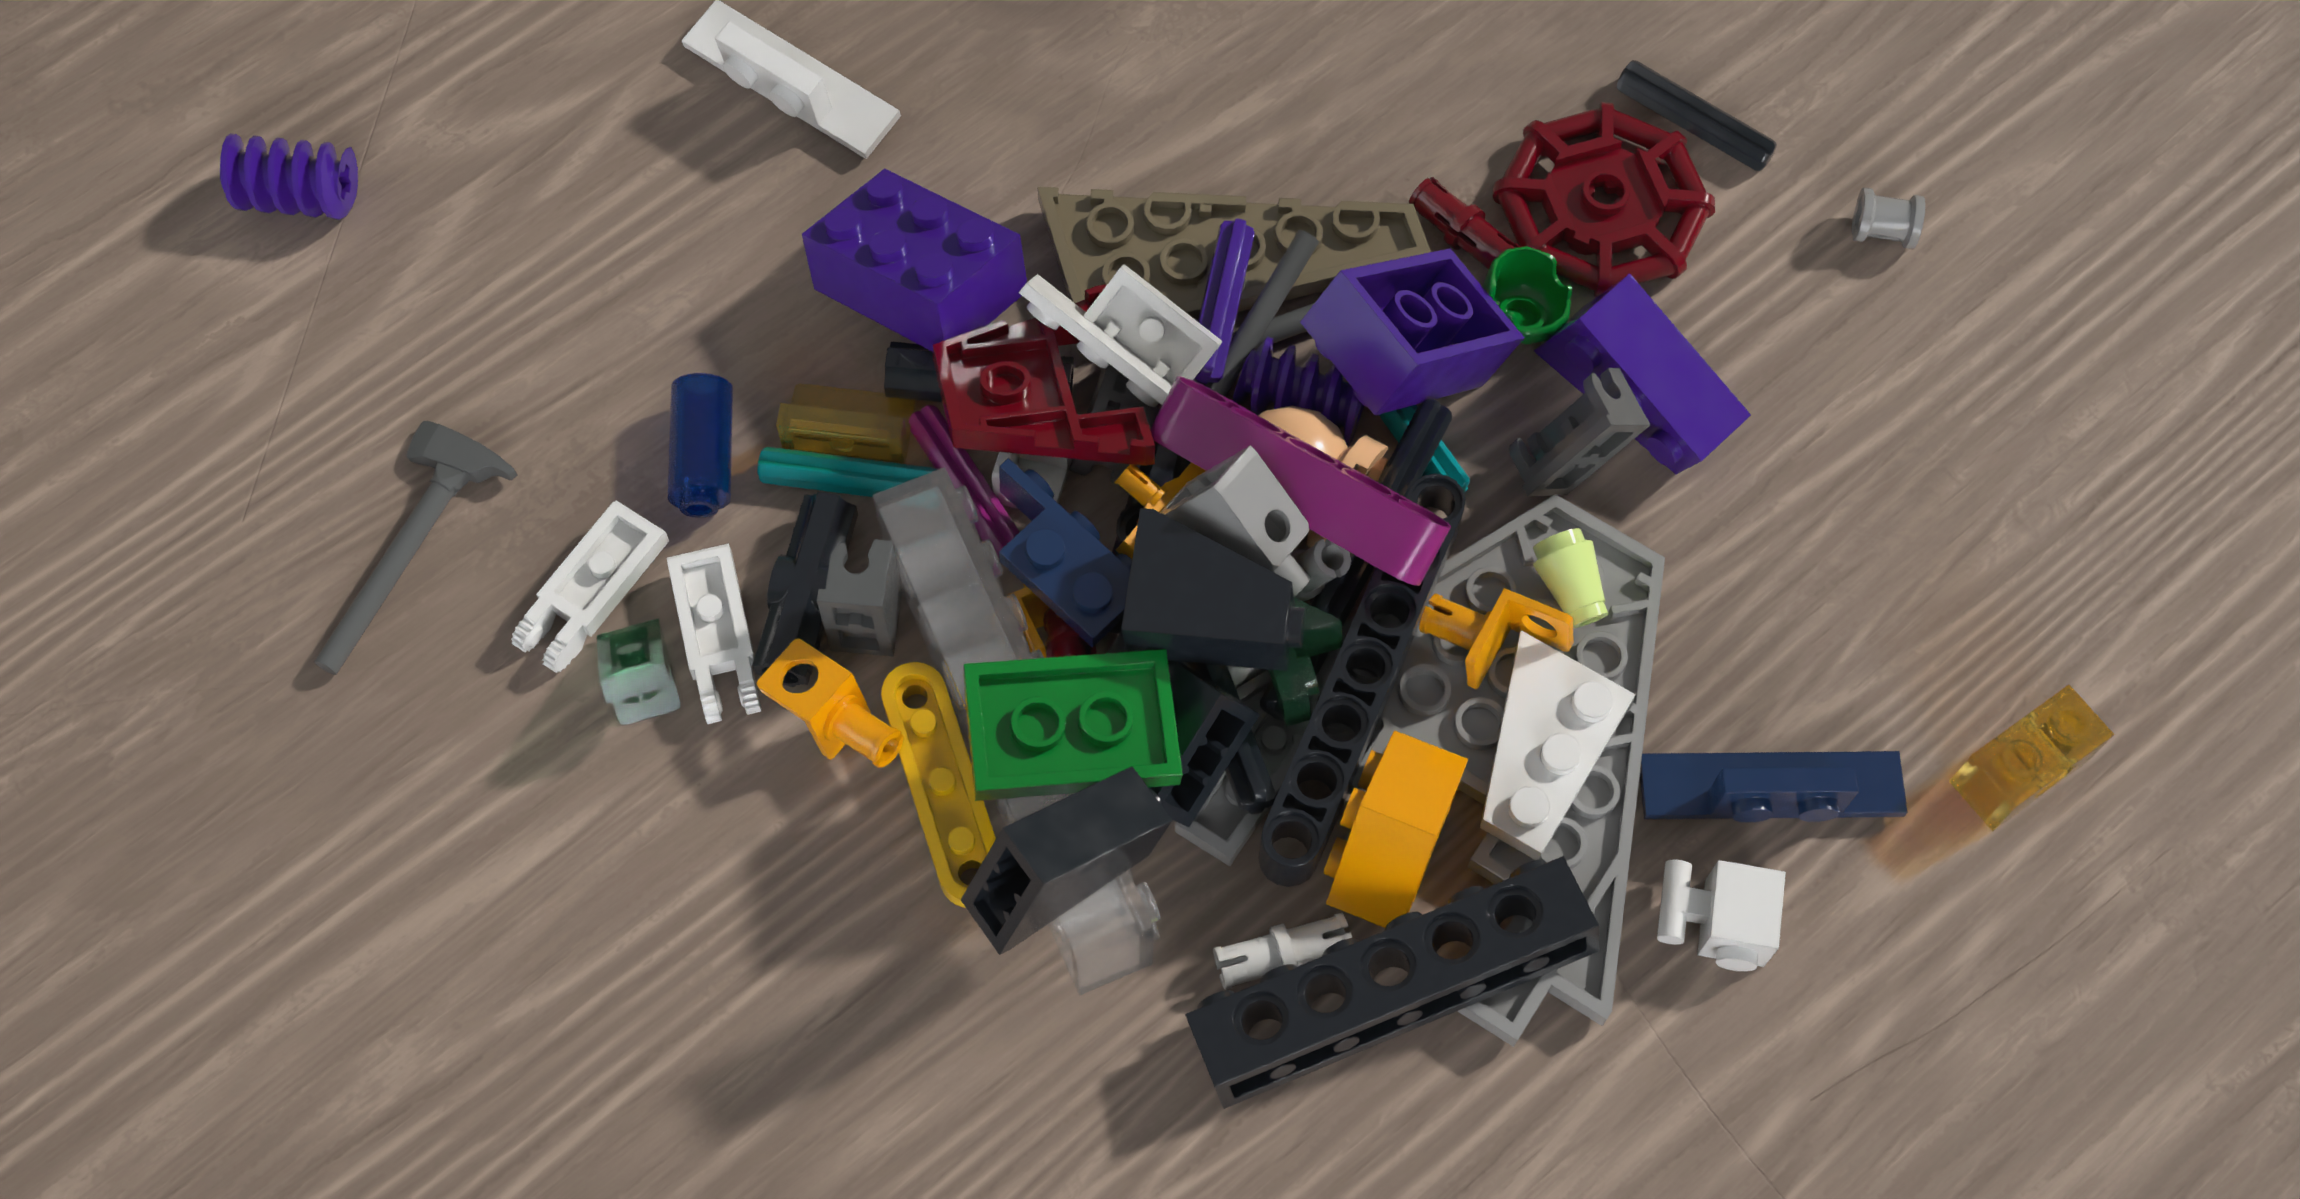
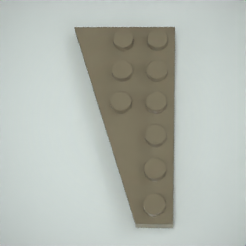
(1174, 237)

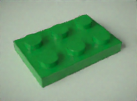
(1070, 723)

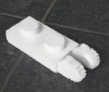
(590, 583)
(714, 625)

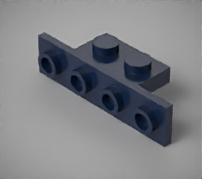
(1063, 558)
(1772, 785)

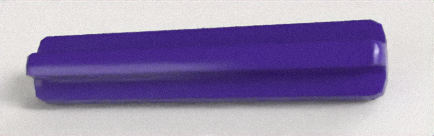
(1224, 292)

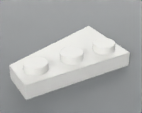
(1548, 743)

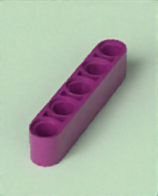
(1328, 493)

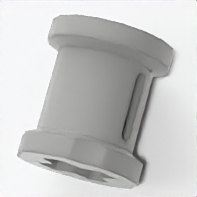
(1888, 218)

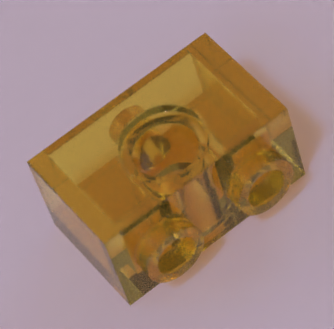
(2031, 757)

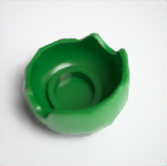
(1529, 292)

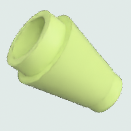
(1572, 575)

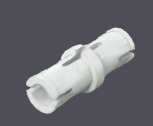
(1278, 948)

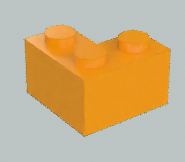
(1392, 828)

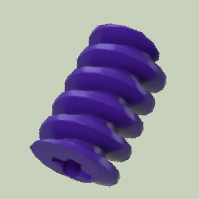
(286, 180)
(1291, 385)

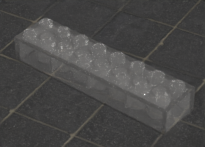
(968, 619)

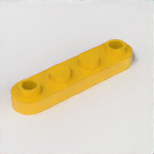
(938, 775)

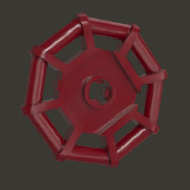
(1600, 227)

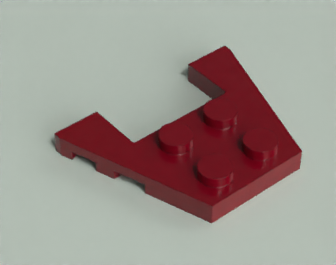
(1012, 396)

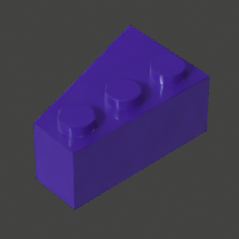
(1673, 384)

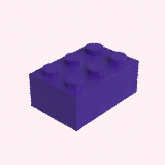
(915, 260)
(1411, 330)

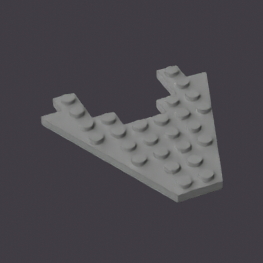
(1442, 710)

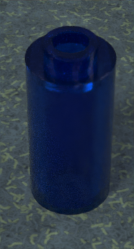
(700, 444)

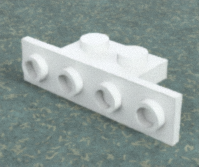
(791, 79)
(1131, 330)

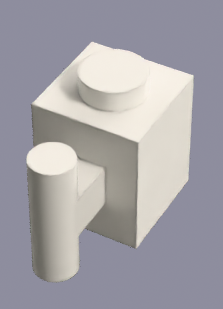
(1736, 912)

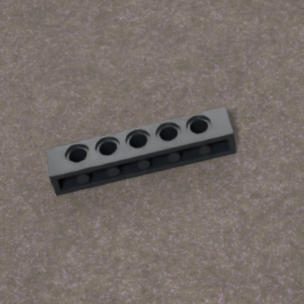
(1374, 1013)

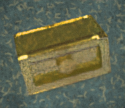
(846, 423)

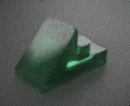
(637, 672)
(1295, 686)

